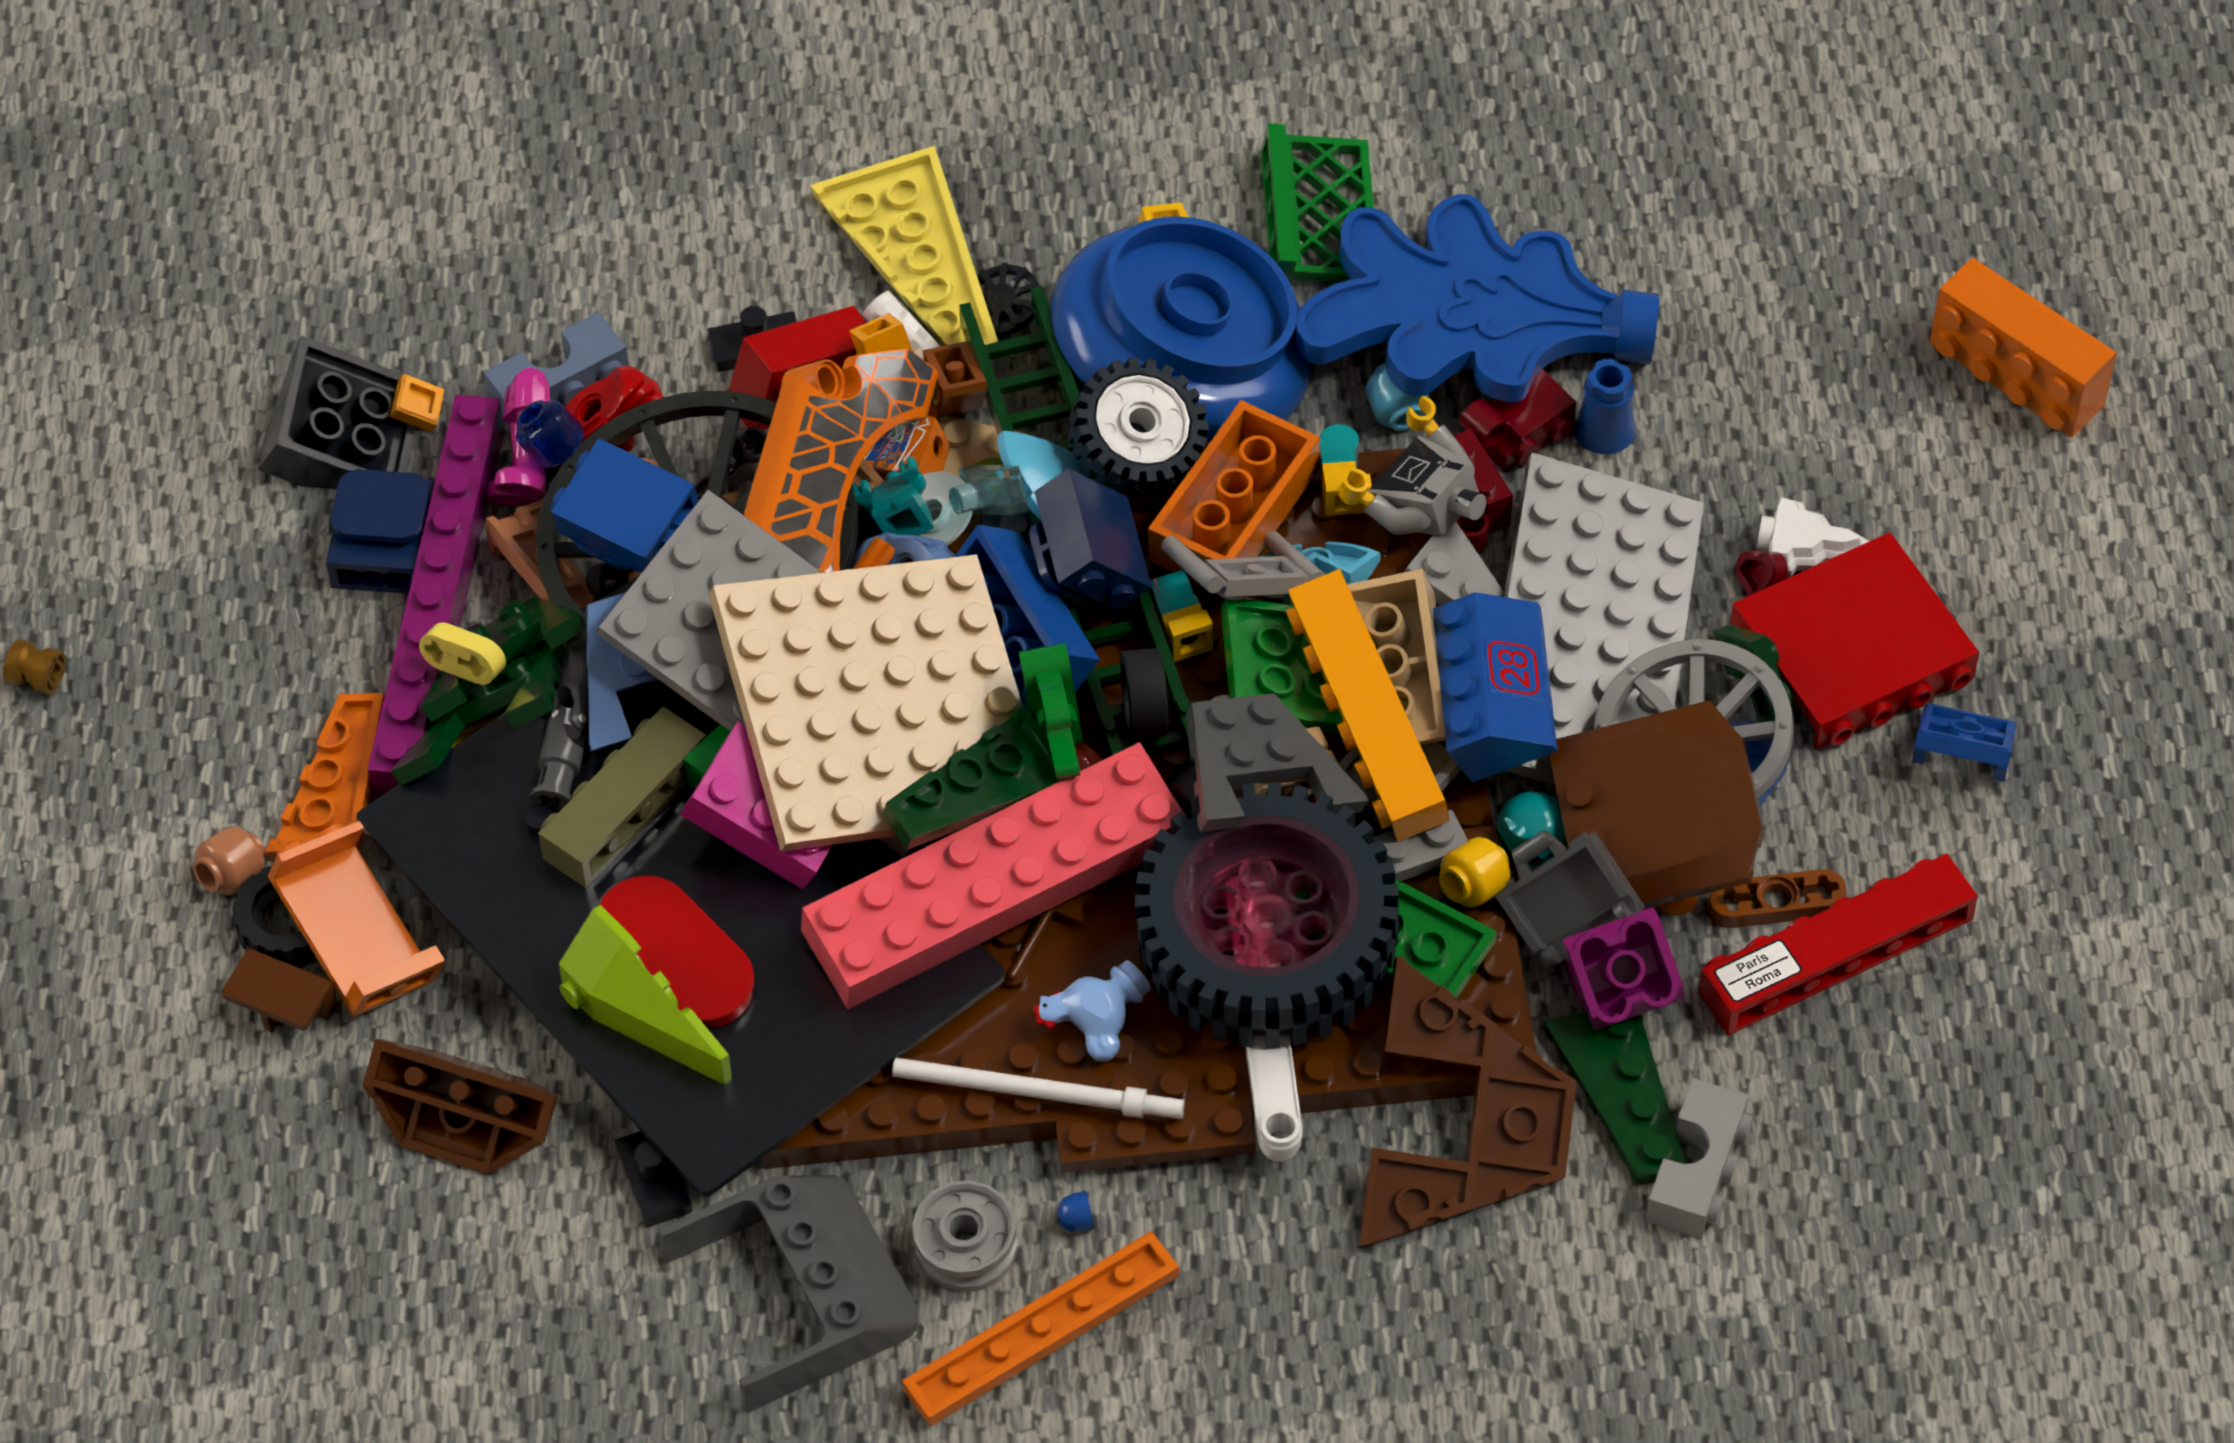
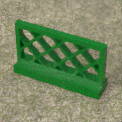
(1282, 199)

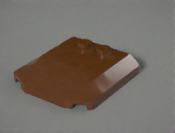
(1665, 799)

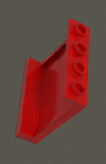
(1860, 639)

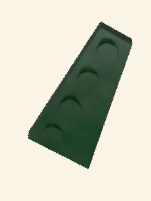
(1621, 1087)

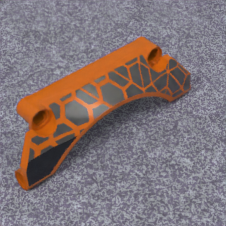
(820, 437)

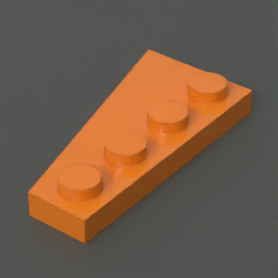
(338, 777)

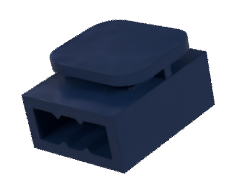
(377, 530)
(1088, 543)

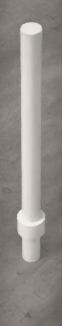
(1132, 1101)

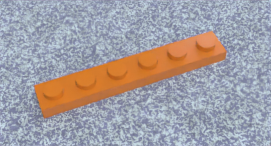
(1040, 1328)

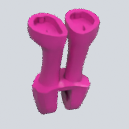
(525, 479)

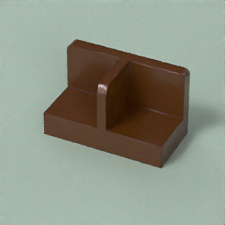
(279, 991)

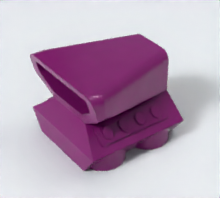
(1622, 969)

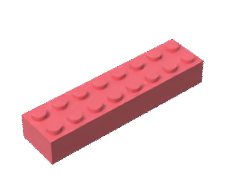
(989, 876)

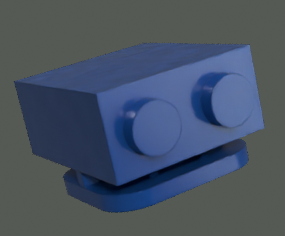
(621, 506)

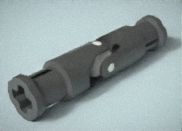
(565, 732)

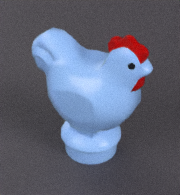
(1096, 1007)

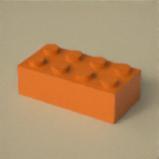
(2022, 347)
(1237, 488)

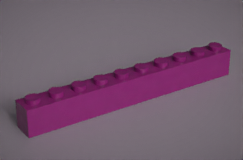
(440, 575)

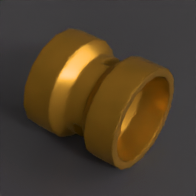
(34, 666)

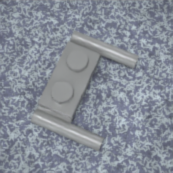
(1247, 576)

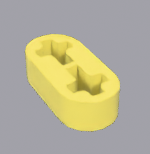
(462, 653)

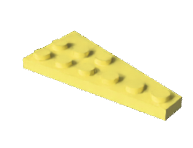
(912, 236)

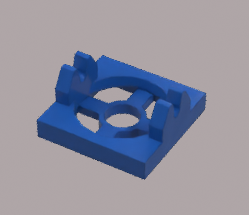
(1965, 737)

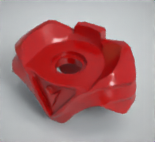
(611, 397)

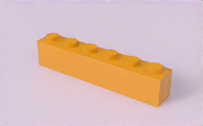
(1368, 706)

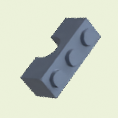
(590, 354)

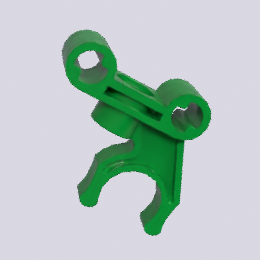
(1053, 703)

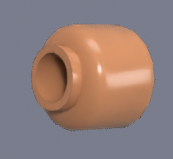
(228, 860)

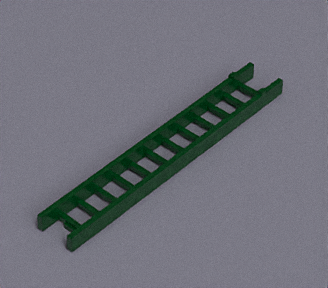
(1148, 619)

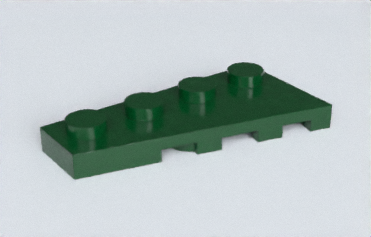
(975, 782)

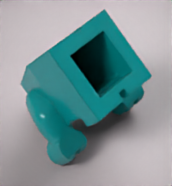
(898, 501)

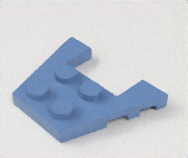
(608, 675)

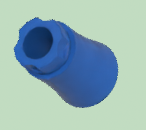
(1606, 409)

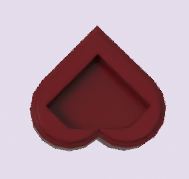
(1760, 570)

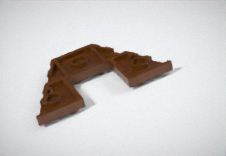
(1516, 1121)

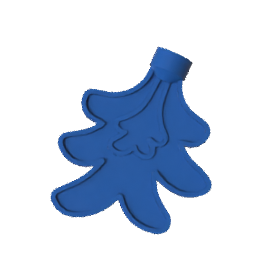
(1468, 303)

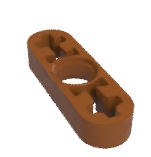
(1787, 883)

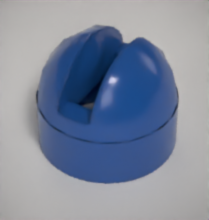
(1075, 1213)

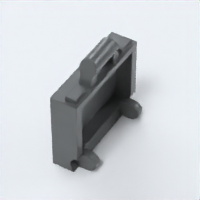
(1566, 893)

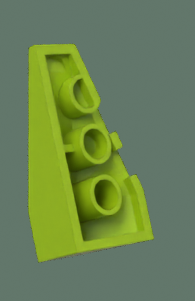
(618, 991)

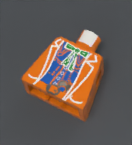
(915, 439)

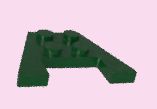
(514, 631)

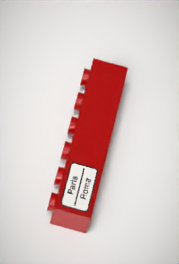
(1836, 943)

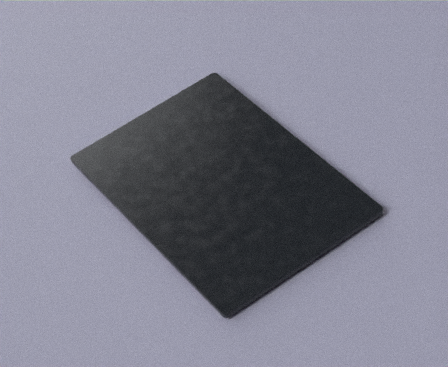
(796, 1044)

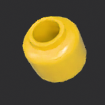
(1474, 872)

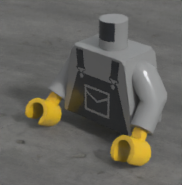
(1424, 486)

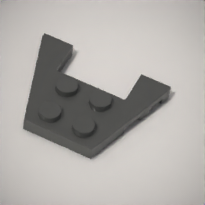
(1257, 743)

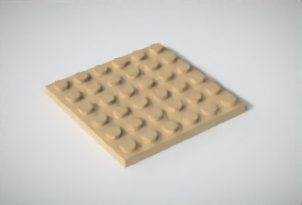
(861, 686)

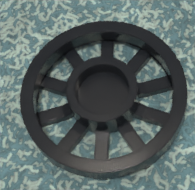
(1003, 298)

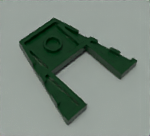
(523, 683)

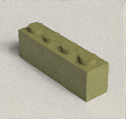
(620, 798)

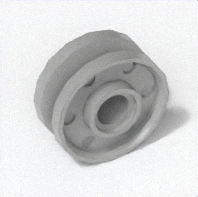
(963, 1209)

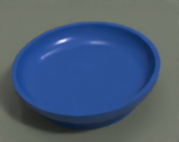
(1189, 301)

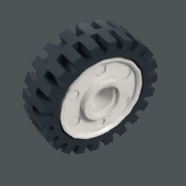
(1156, 402)

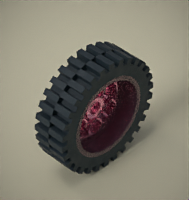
(1294, 851)

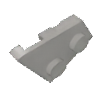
(1454, 567)

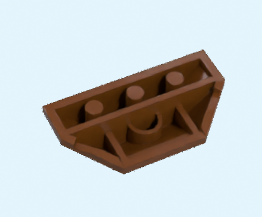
(457, 1106)

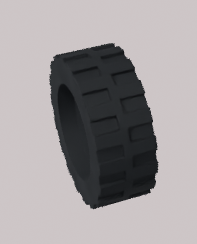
(249, 914)

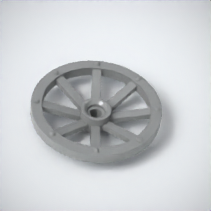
(1697, 653)

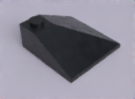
(334, 419)

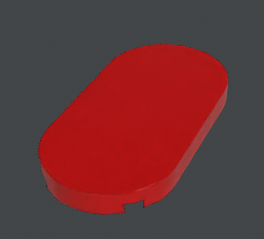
(686, 945)

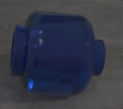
(548, 432)

